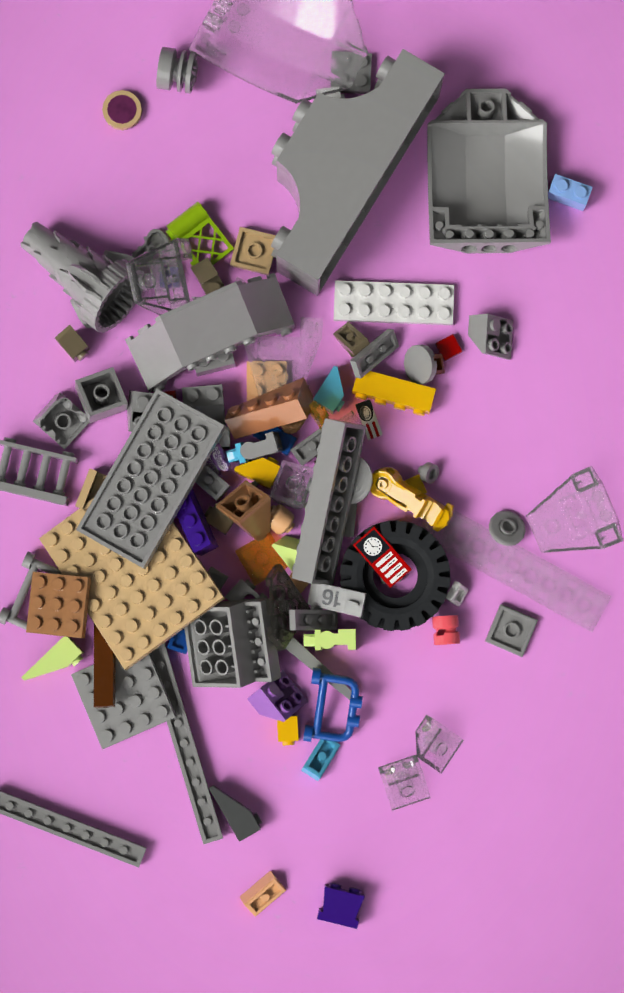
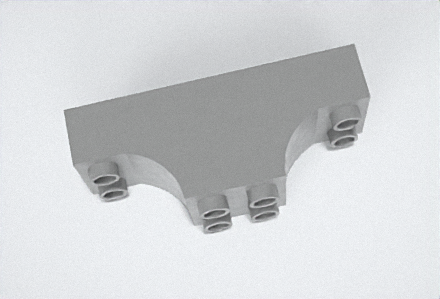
(342, 162)

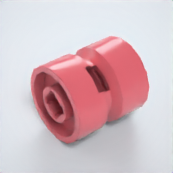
(446, 630)

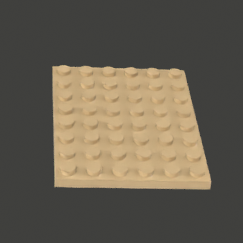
(132, 604)

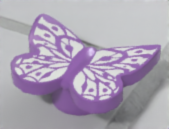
(218, 460)

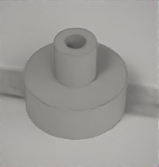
(428, 472)

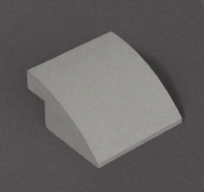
(232, 645)

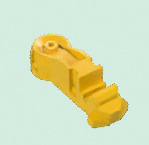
(390, 486)

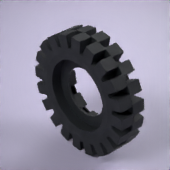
(431, 583)

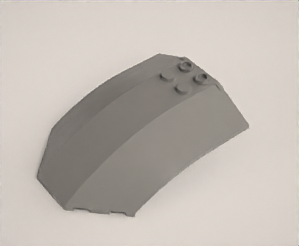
(487, 175)

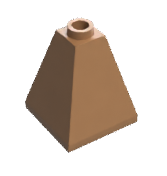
(248, 509)

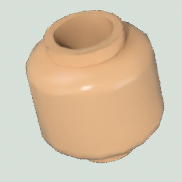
(281, 519)

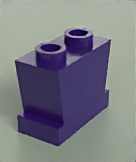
(341, 905)

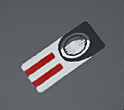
(369, 419)

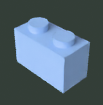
(569, 192)

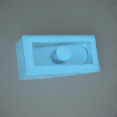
(320, 758)

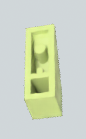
(60, 656)

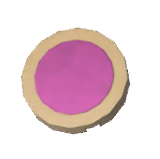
(122, 110)

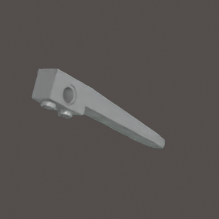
(246, 588)

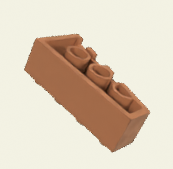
(270, 410)

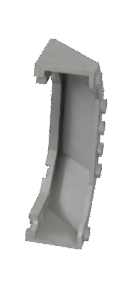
(209, 328)

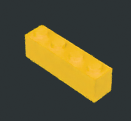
(394, 391)

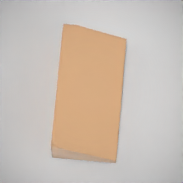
(262, 893)

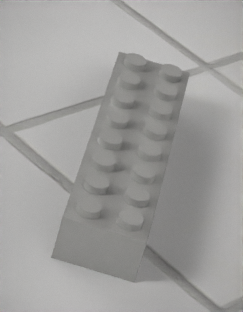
(328, 502)

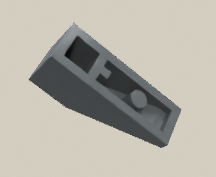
(238, 816)

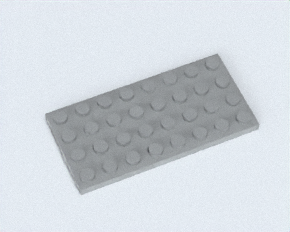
(151, 478)

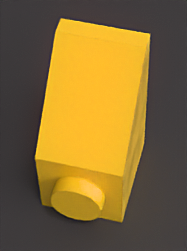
(260, 470)

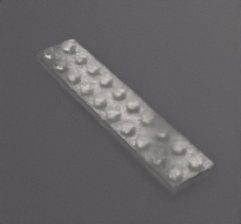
(522, 571)

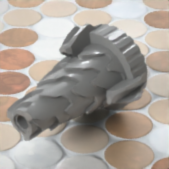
(94, 282)

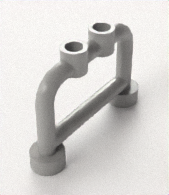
(33, 565)

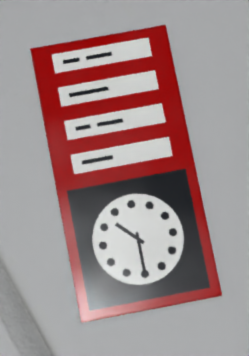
(382, 557)

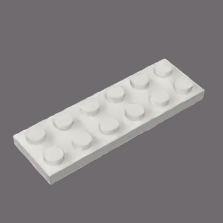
(393, 302)

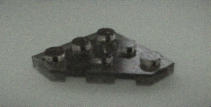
(282, 598)

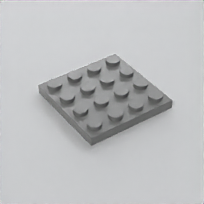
(139, 701)

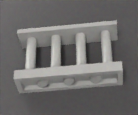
(38, 491)

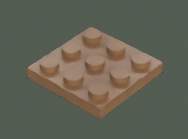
(58, 605)

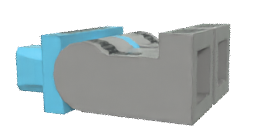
(253, 450)

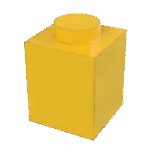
(288, 731)

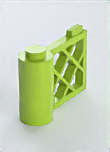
(189, 224)

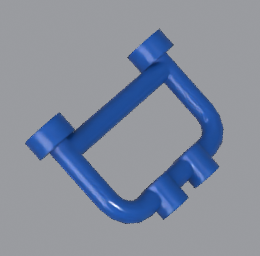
(355, 702)

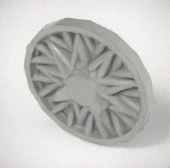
(507, 528)

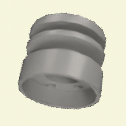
(176, 70)

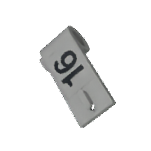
(336, 599)

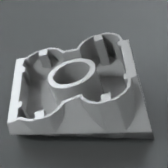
(61, 420)

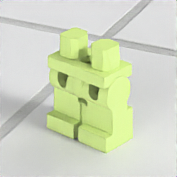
(328, 640)

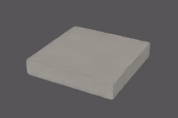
(511, 630)

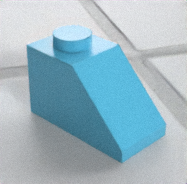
(331, 392)

